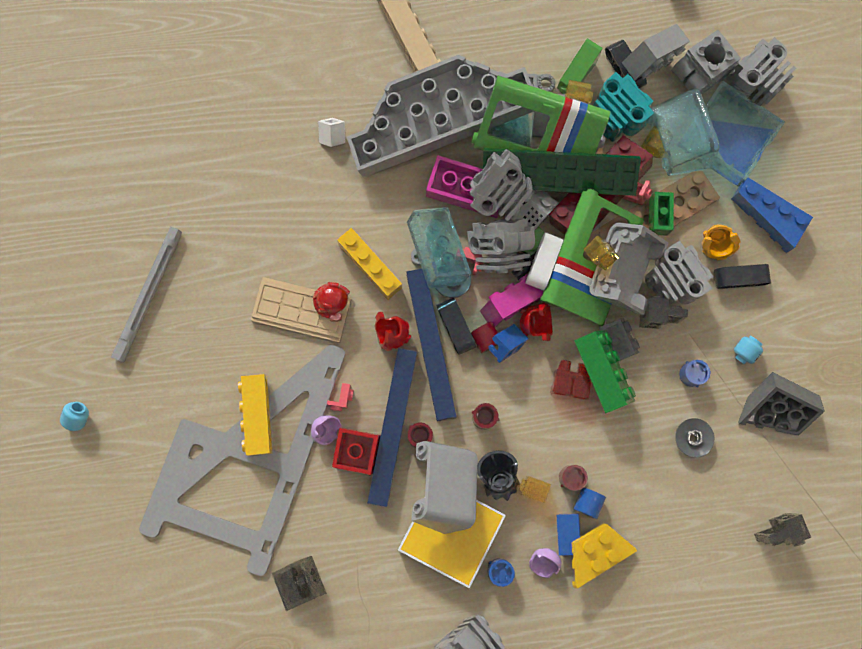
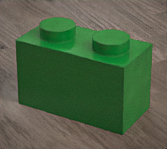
(661, 213)

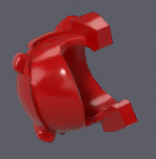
(330, 300)
(537, 321)
(391, 331)

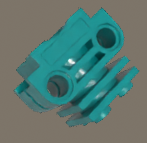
(627, 106)

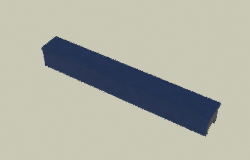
(431, 345)
(392, 427)

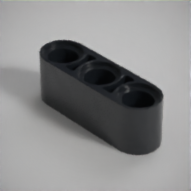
(616, 54)
(742, 276)
(456, 326)

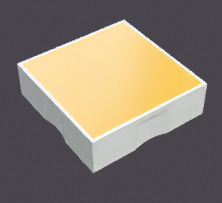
(454, 553)

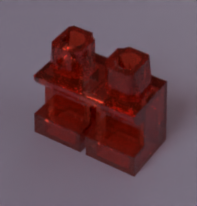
(571, 383)

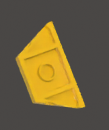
(597, 553)

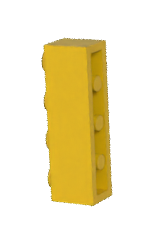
(369, 263)
(256, 415)

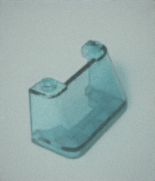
(685, 133)

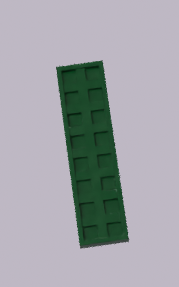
(576, 171)

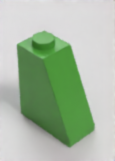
(581, 64)

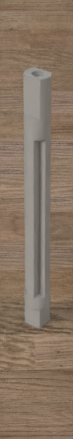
(146, 294)

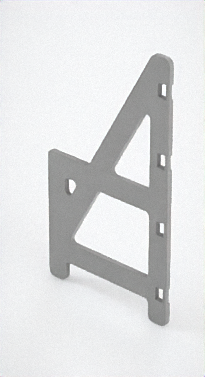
(182, 473)

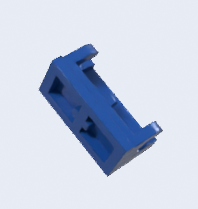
(509, 342)
(568, 531)

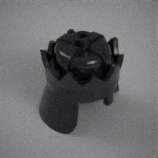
(498, 474)

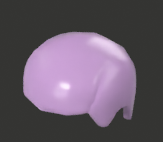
(325, 429)
(545, 562)

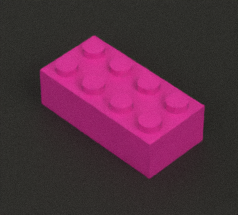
(451, 183)

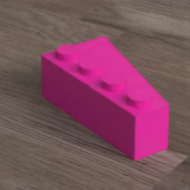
(508, 303)

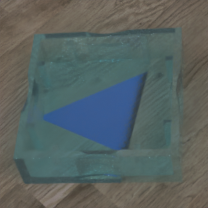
(741, 132)

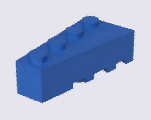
(772, 213)

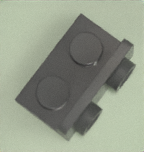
(621, 338)

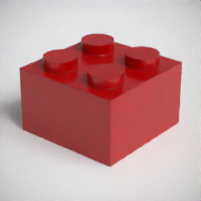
(356, 451)

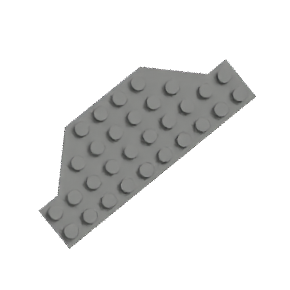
(430, 112)

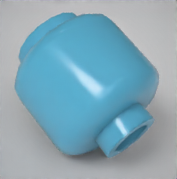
(748, 350)
(74, 416)

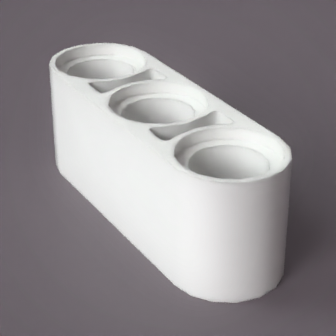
(544, 261)

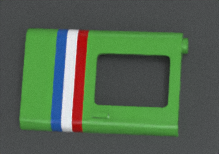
(571, 126)
(572, 272)

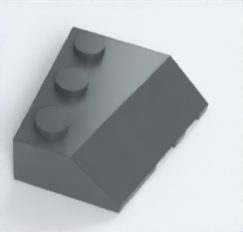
(781, 406)

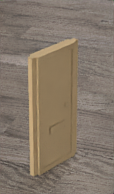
(293, 309)

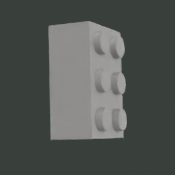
(656, 52)

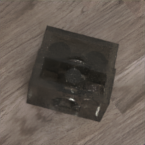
(659, 313)
(787, 529)
(298, 583)

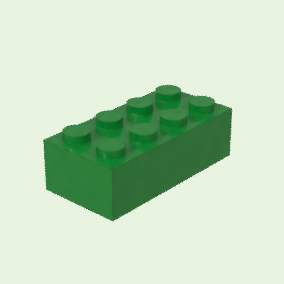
(605, 370)

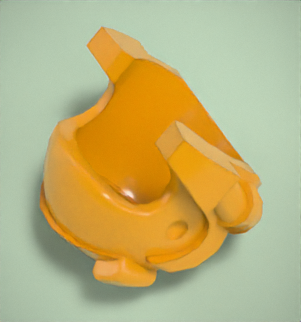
(720, 242)

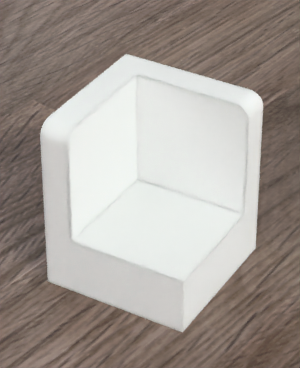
(331, 132)

